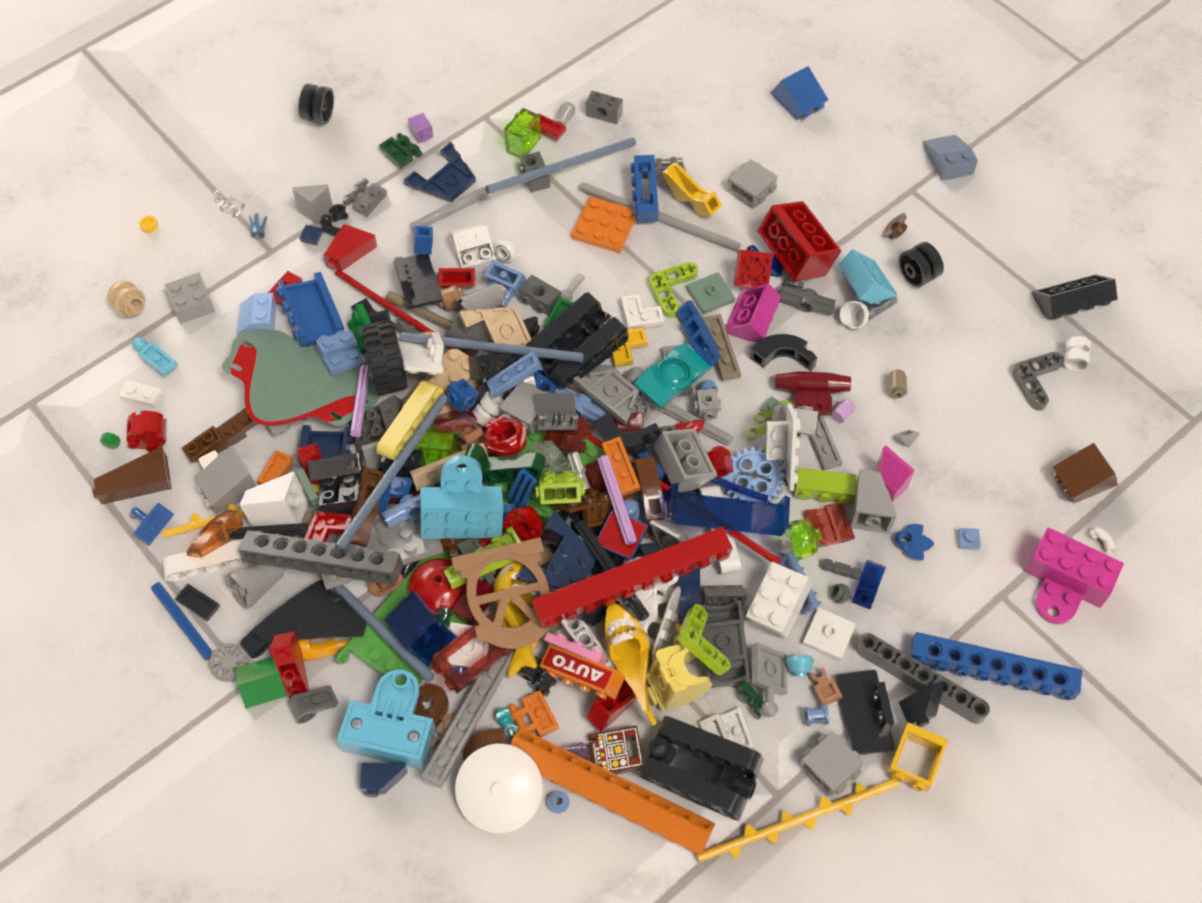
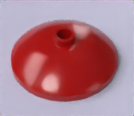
(435, 593)

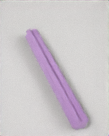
(360, 400)
(617, 500)

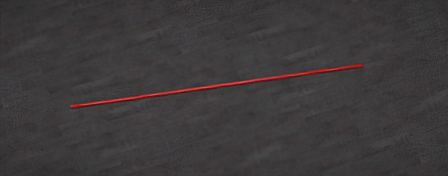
(737, 535)

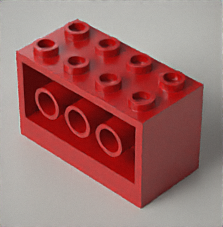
(799, 240)

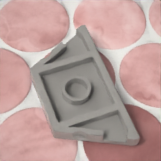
(610, 392)

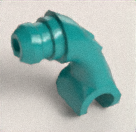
(505, 721)

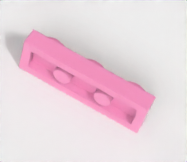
(575, 647)

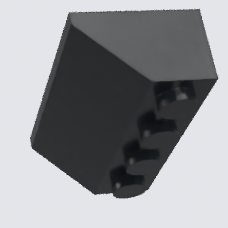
(1076, 295)

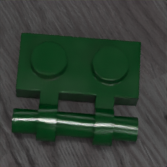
(397, 153)

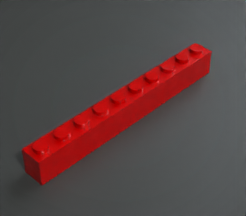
(631, 577)

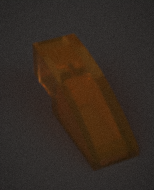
(215, 533)

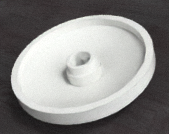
(499, 788)

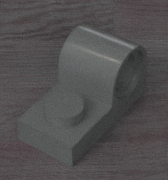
(307, 704)

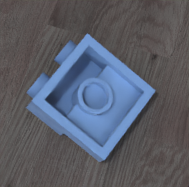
(339, 352)

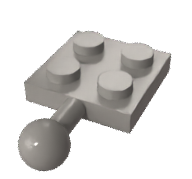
(769, 673)

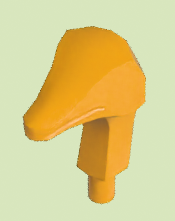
(314, 651)

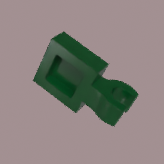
(751, 697)

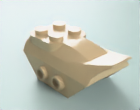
(455, 368)

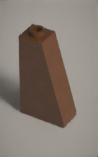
(134, 479)

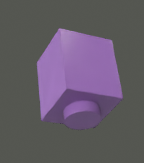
(420, 127)

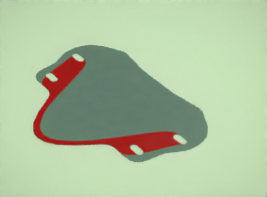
(281, 378)

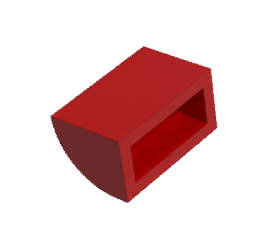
(457, 276)

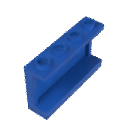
(309, 309)

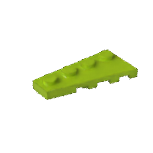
(454, 578)

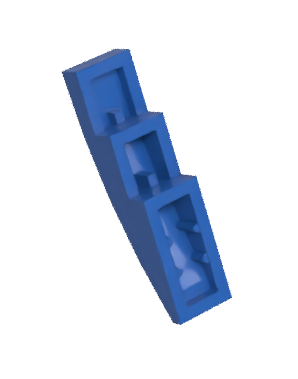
(698, 333)

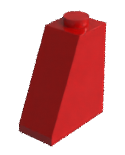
(348, 247)

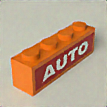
(583, 672)

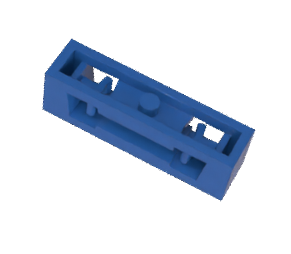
(649, 209)

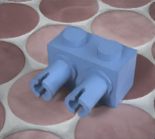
(508, 277)

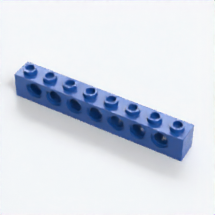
(985, 657)

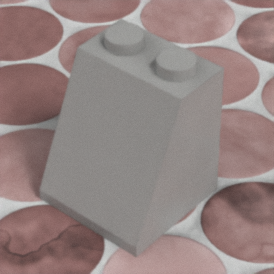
(224, 481)
(872, 504)

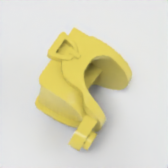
(671, 682)

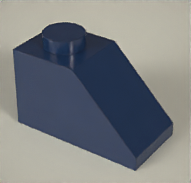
(380, 777)

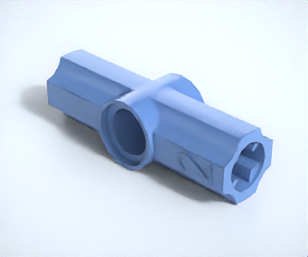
(584, 406)
(407, 508)

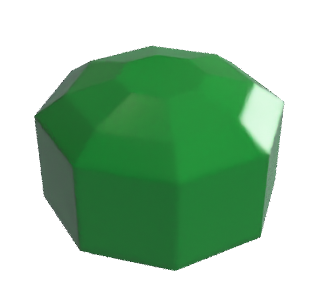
(110, 440)

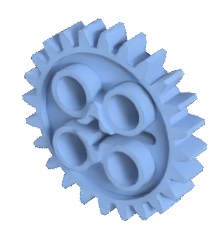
(758, 461)

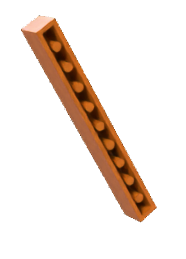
(616, 793)

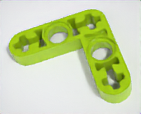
(666, 282)
(691, 639)

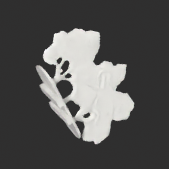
(651, 600)

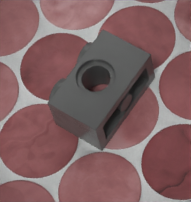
(604, 107)
(536, 287)

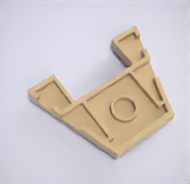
(502, 325)

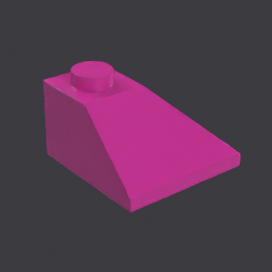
(895, 472)

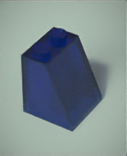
(419, 628)

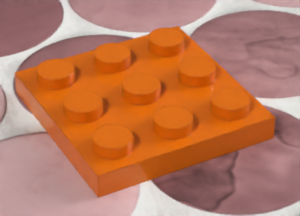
(604, 225)

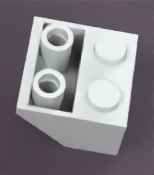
(472, 245)

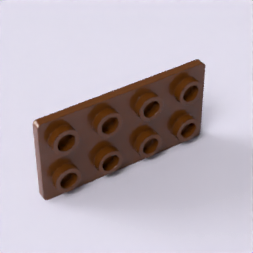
(594, 505)

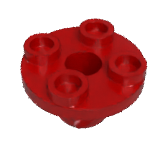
(524, 522)

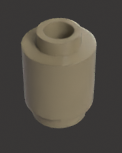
(897, 384)

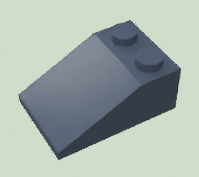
(951, 157)

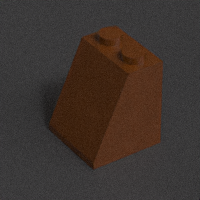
(1084, 474)

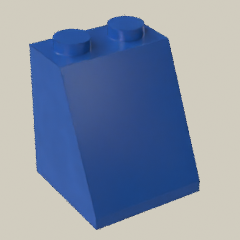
(800, 94)

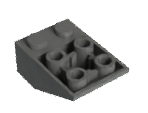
(377, 421)

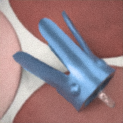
(258, 231)

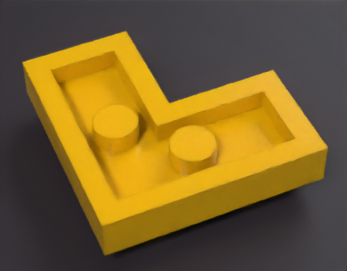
(636, 339)

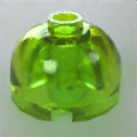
(804, 538)

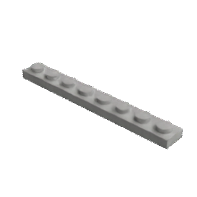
(465, 723)

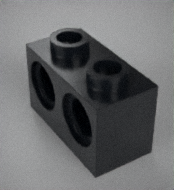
(490, 365)

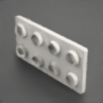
(423, 357)
(783, 442)

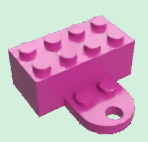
(1070, 575)

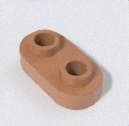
(381, 589)

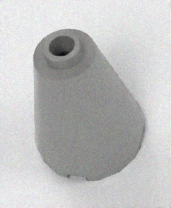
(484, 298)
(253, 582)

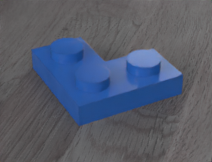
(397, 489)

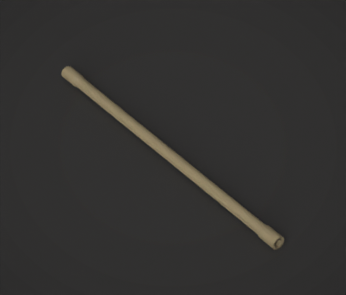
(399, 300)

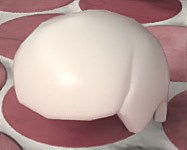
(854, 314)

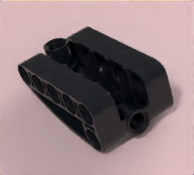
(583, 330)
(702, 767)

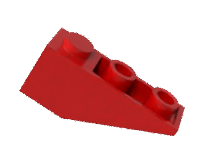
(290, 663)

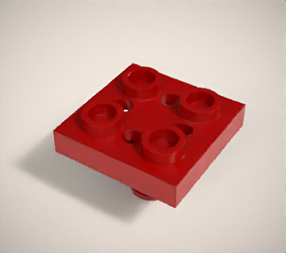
(747, 269)

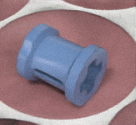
(817, 715)

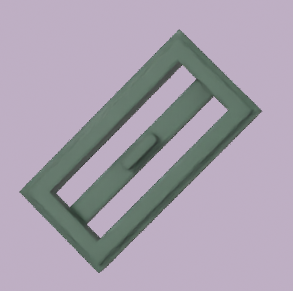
(308, 488)

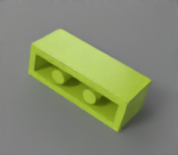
(825, 486)

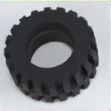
(384, 357)

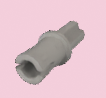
(576, 465)
(785, 545)

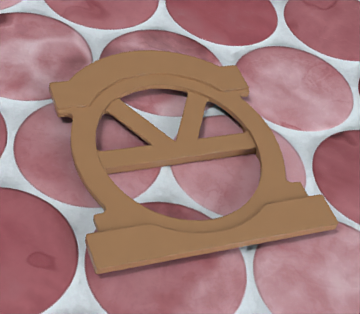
(492, 632)

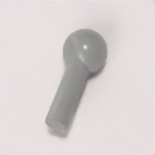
(567, 294)

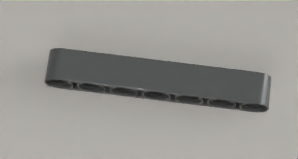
(911, 678)

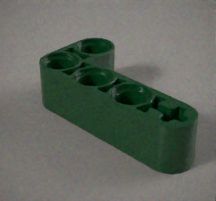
(506, 467)

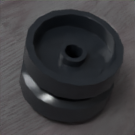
(316, 103)
(921, 264)

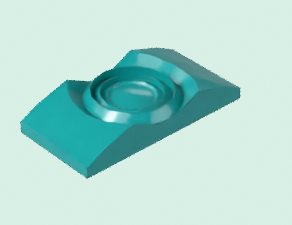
(672, 375)

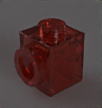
(595, 475)

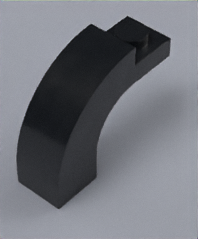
(783, 346)
(633, 442)

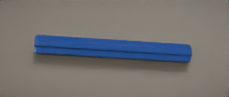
(182, 621)

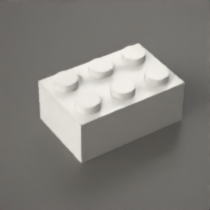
(779, 600)

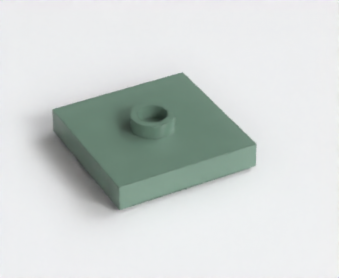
(710, 293)

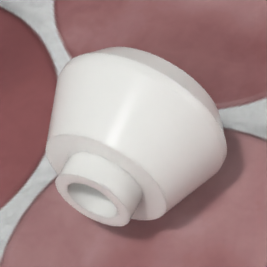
(505, 250)

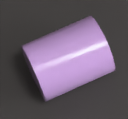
(843, 410)

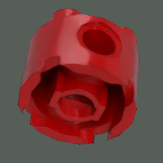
(146, 430)

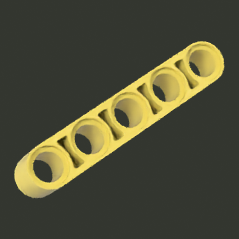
(408, 419)

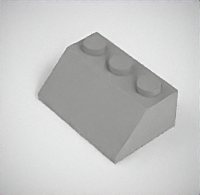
(684, 459)

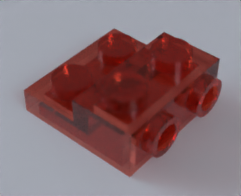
(571, 440)

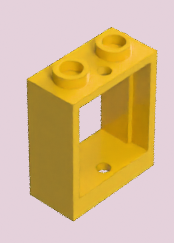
(927, 740)

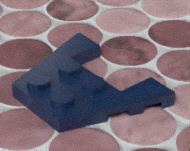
(449, 180)
(570, 561)

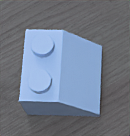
(257, 312)

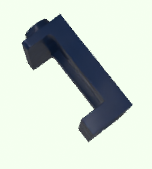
(329, 442)

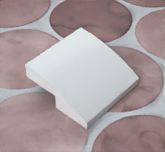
(730, 726)

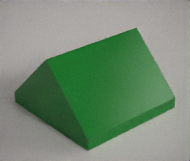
(259, 683)

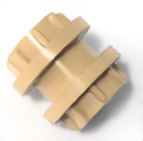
(126, 299)

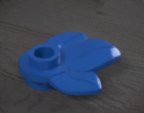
(916, 541)

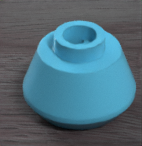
(799, 664)

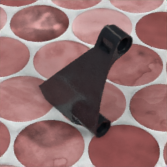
(311, 615)

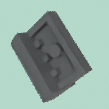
(475, 332)

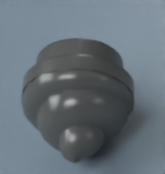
(840, 593)

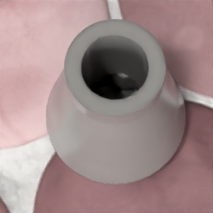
(565, 113)

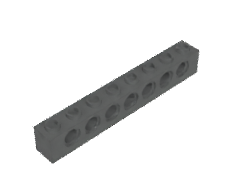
(321, 557)

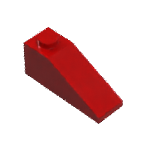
(607, 711)

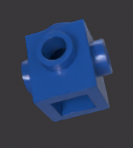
(461, 395)

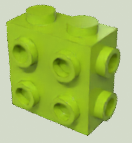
(560, 488)

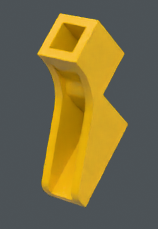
(687, 190)

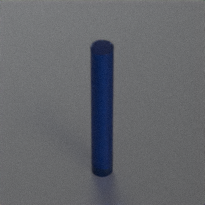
(740, 489)

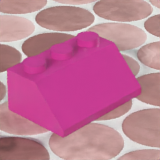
(753, 312)

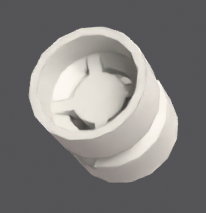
(1077, 353)
(487, 408)

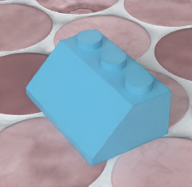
(866, 278)

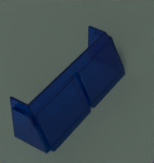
(727, 513)

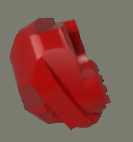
(505, 436)

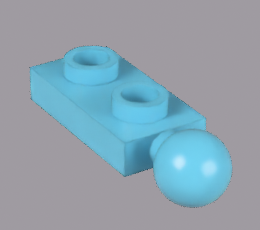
(154, 356)

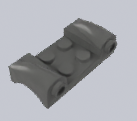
(727, 634)

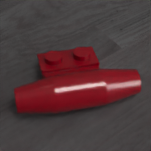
(813, 388)

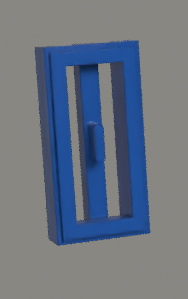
(517, 497)

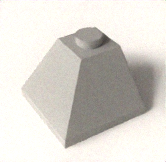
(667, 533)

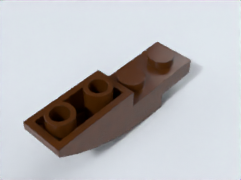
(219, 438)
(368, 482)
(650, 493)

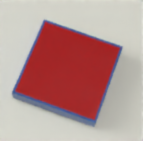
(613, 541)

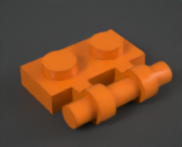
(539, 713)

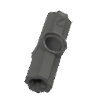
(807, 300)

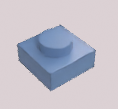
(969, 538)

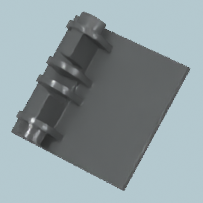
(556, 411)

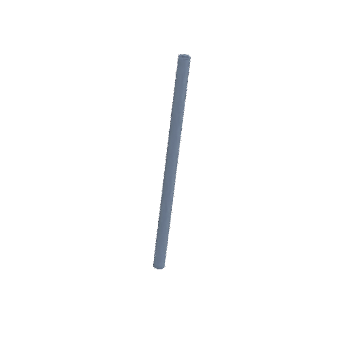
(560, 165)
(496, 347)
(391, 473)
(385, 633)

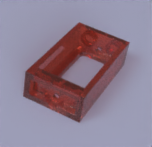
(455, 680)

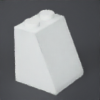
(275, 502)

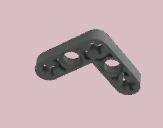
(1031, 377)

